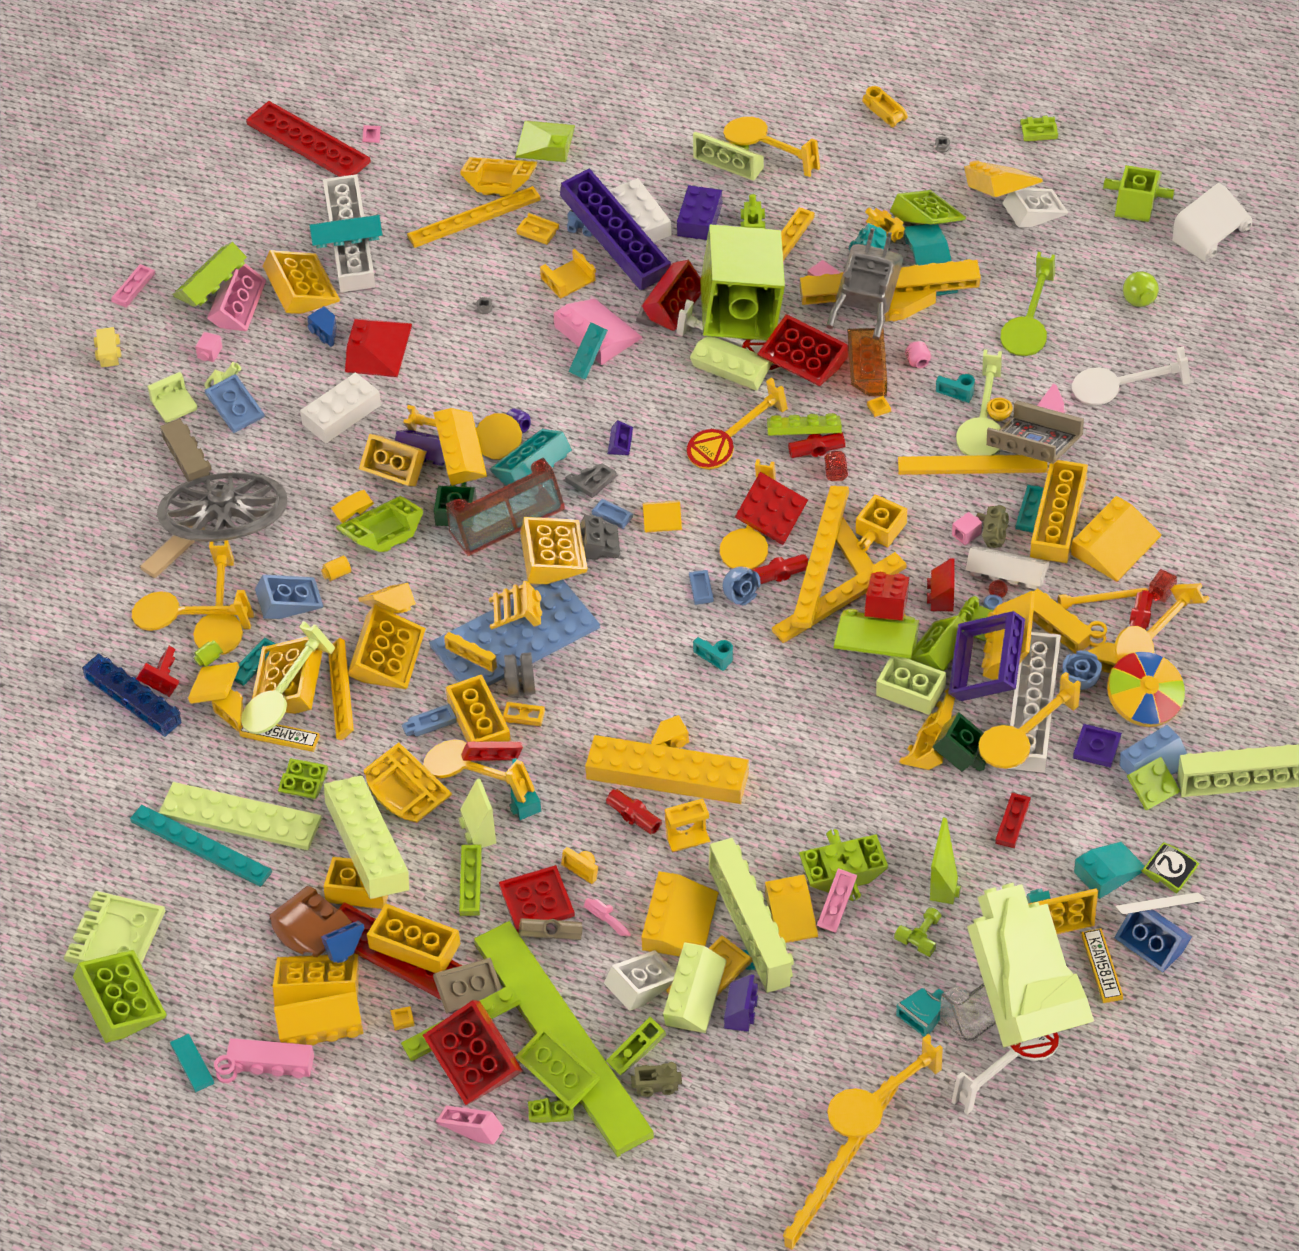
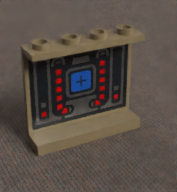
(1037, 432)

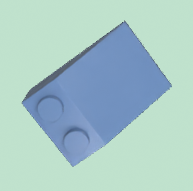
(287, 596)

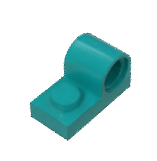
(961, 389)
(718, 655)

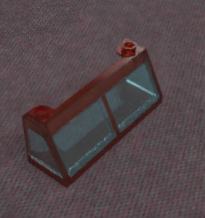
(502, 511)

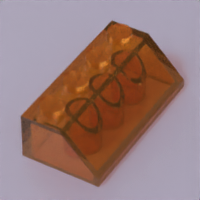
(867, 361)

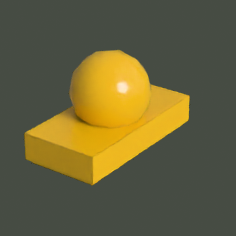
(580, 864)

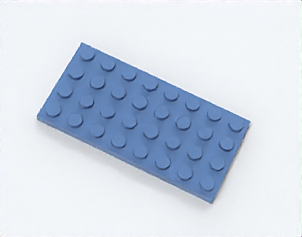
(562, 623)

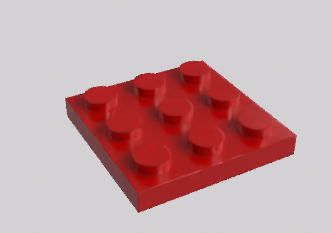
(771, 508)
(537, 896)

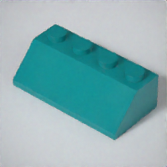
(345, 230)
(517, 464)

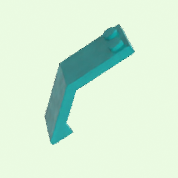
(928, 246)

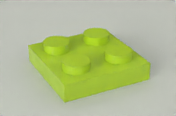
(1153, 783)

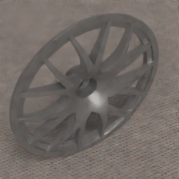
(222, 503)

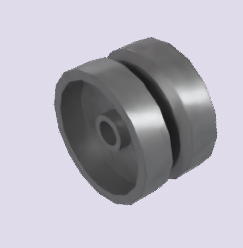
(520, 674)

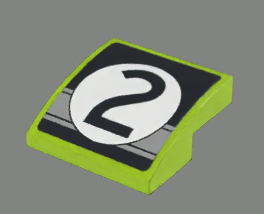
(1170, 867)

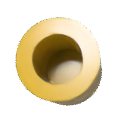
(336, 568)

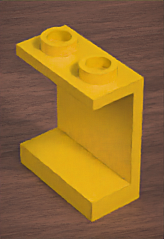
(569, 276)

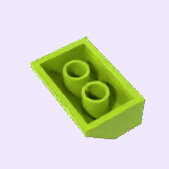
(938, 644)

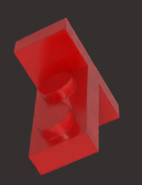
(159, 677)

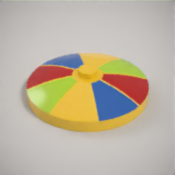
(1146, 689)

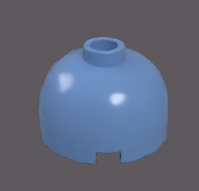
(742, 582)
(1082, 667)

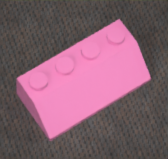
(237, 299)

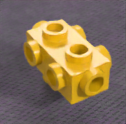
(885, 221)

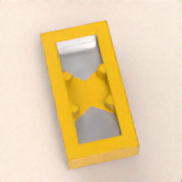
(524, 714)

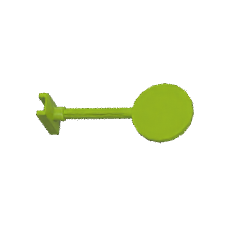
(1025, 334)

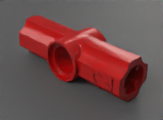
(816, 445)
(781, 568)
(1141, 612)
(633, 811)

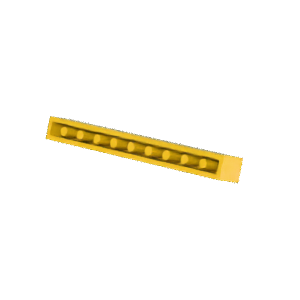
(913, 278)

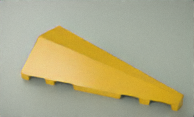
(922, 753)

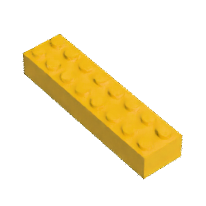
(667, 769)

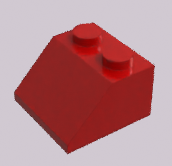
(942, 587)

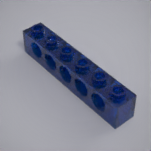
(132, 694)

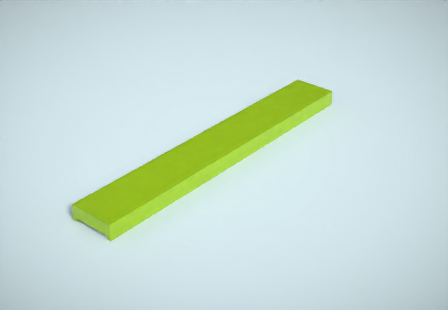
(542, 1007)

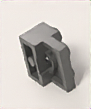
(599, 538)

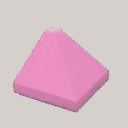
(371, 134)

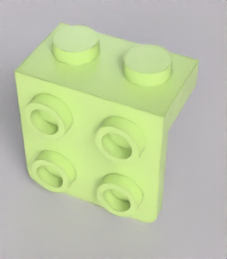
(171, 397)

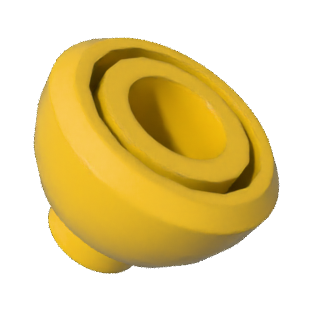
(999, 408)

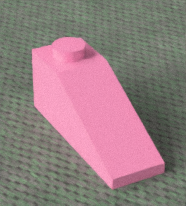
(471, 1123)

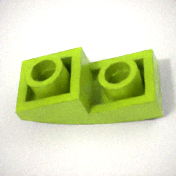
(545, 1111)

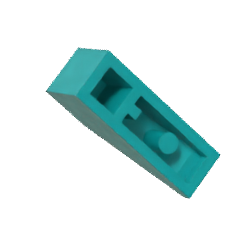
(529, 807)

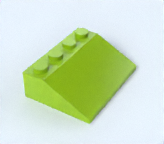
(210, 275)
(876, 634)
(118, 995)

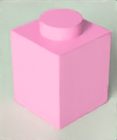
(208, 347)
(967, 528)

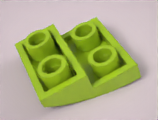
(303, 778)

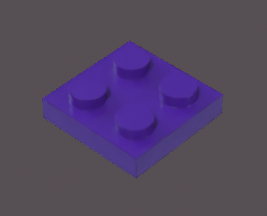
(1097, 745)

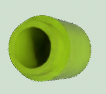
(207, 654)

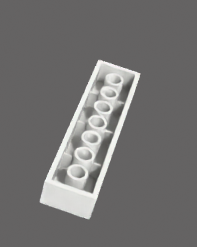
(354, 259)
(1033, 692)

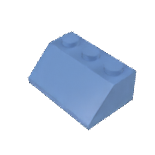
(1161, 743)

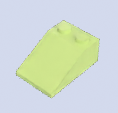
(478, 817)

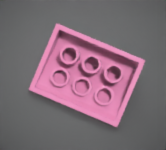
(574, 321)

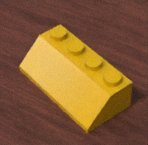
(460, 445)
(319, 1020)

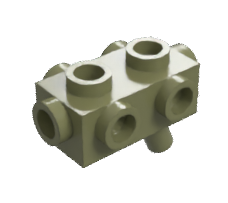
(995, 525)
(656, 1079)

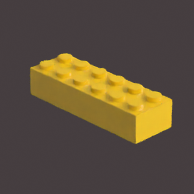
(1058, 511)

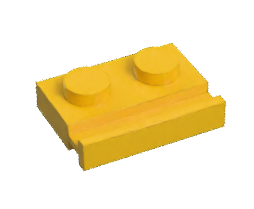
(537, 228)

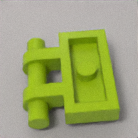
(1039, 128)

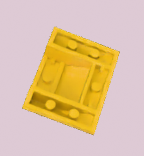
(497, 175)

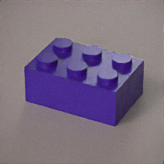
(698, 211)

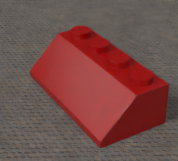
(671, 293)

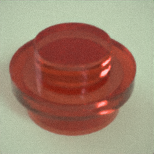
(998, 588)

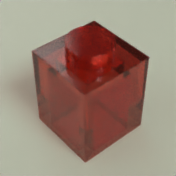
(1161, 585)

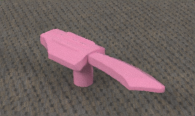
(602, 912)

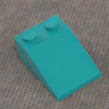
(1107, 867)

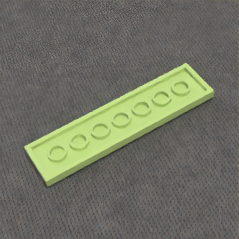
(240, 816)

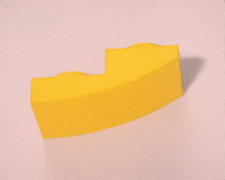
(351, 505)

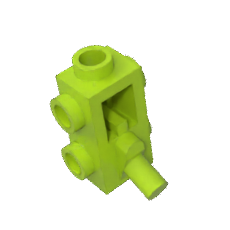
(753, 213)

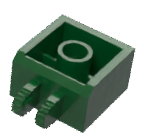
(447, 494)
(960, 743)

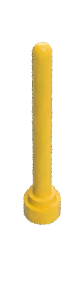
(1068, 601)

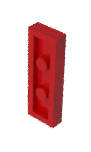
(491, 751)
(1013, 820)

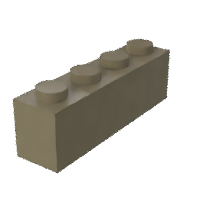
(185, 450)

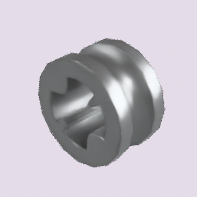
(944, 144)
(485, 302)

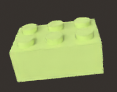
(911, 684)

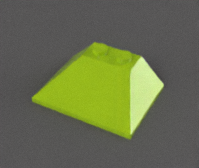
(384, 525)

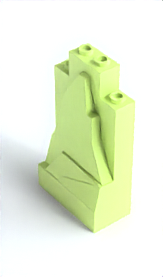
(1025, 968)

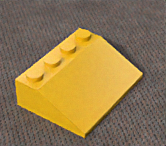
(997, 179)
(299, 281)
(1115, 539)
(552, 549)
(1024, 607)
(386, 649)
(271, 671)
(1073, 910)
(678, 914)
(313, 978)

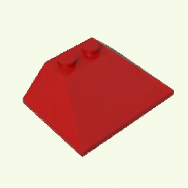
(376, 347)

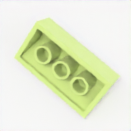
(727, 156)
(730, 362)
(694, 988)

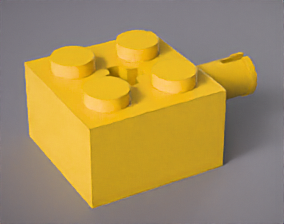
(880, 522)

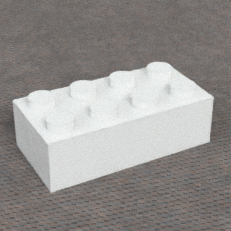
(643, 209)
(340, 407)

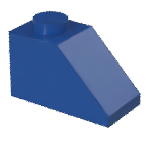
(342, 941)

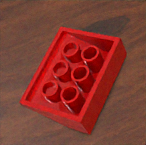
(804, 350)
(472, 1052)

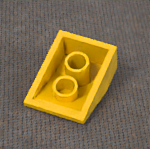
(791, 908)

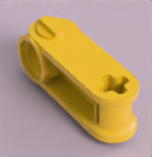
(884, 106)

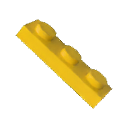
(470, 651)

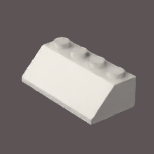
(1006, 566)

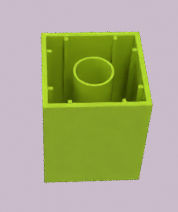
(742, 282)

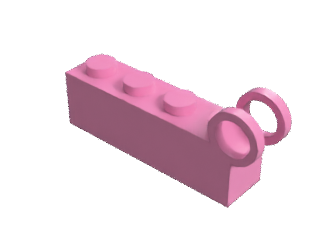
(265, 1057)

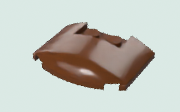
(304, 920)

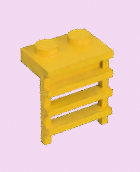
(525, 605)

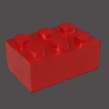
(886, 596)

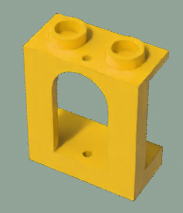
(685, 814)

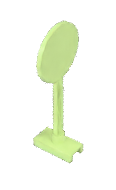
(972, 434)
(269, 707)

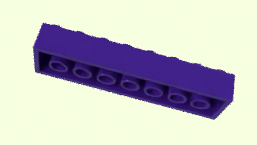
(614, 229)

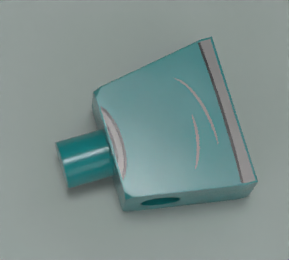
(921, 1010)

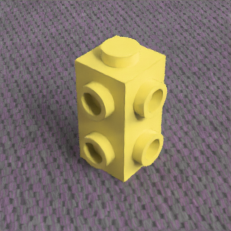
(107, 347)

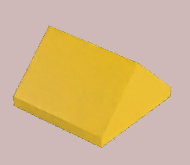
(662, 516)

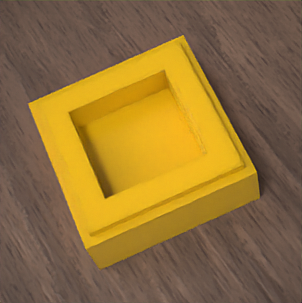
(879, 406)
(402, 1018)

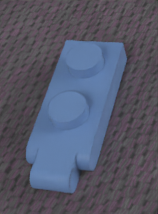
(429, 721)

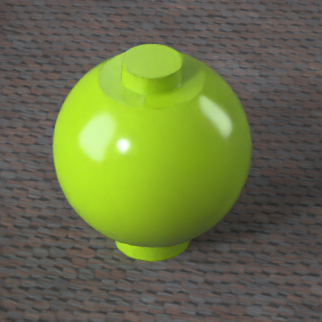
(1140, 289)

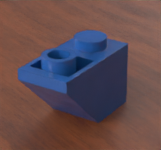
(323, 325)

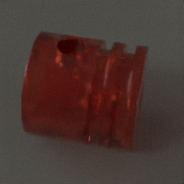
(836, 468)

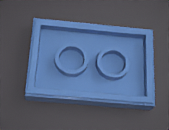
(234, 403)

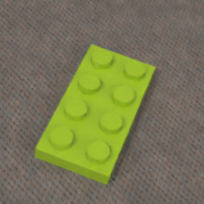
(804, 425)
(557, 1068)

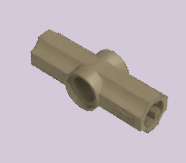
(537, 928)

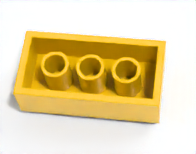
(477, 711)
(413, 939)

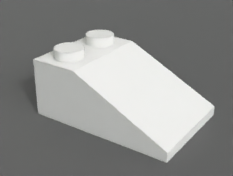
(1033, 206)
(639, 979)

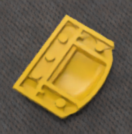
(404, 784)

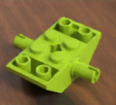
(1137, 192)
(858, 856)

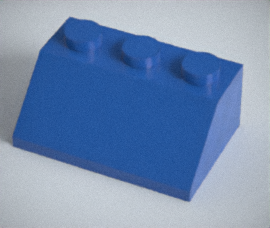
(1153, 938)

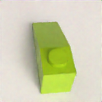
(636, 1046)

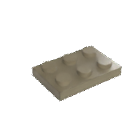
(466, 983)

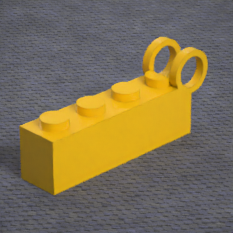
(1057, 620)

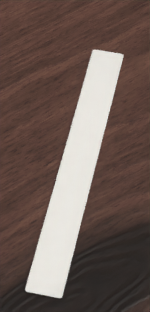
(1160, 903)

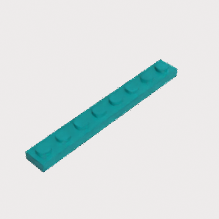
(201, 845)

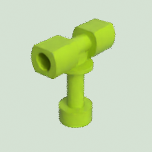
(918, 935)

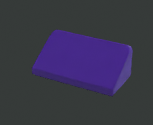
(620, 439)

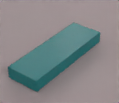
(1029, 508)
(249, 665)
(192, 1062)

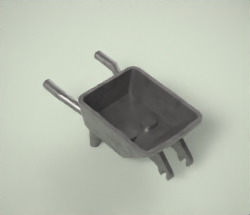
(868, 281)

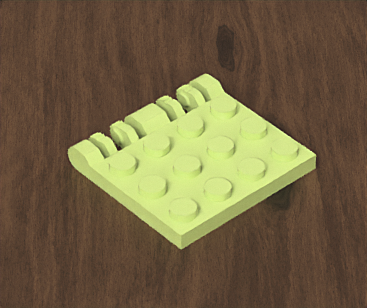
(117, 928)

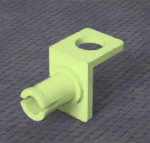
(219, 376)

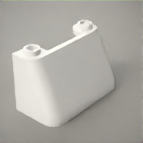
(1209, 221)

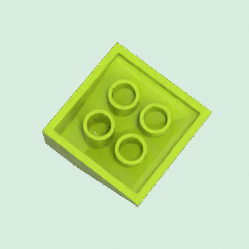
(545, 141)
(924, 208)
(944, 874)

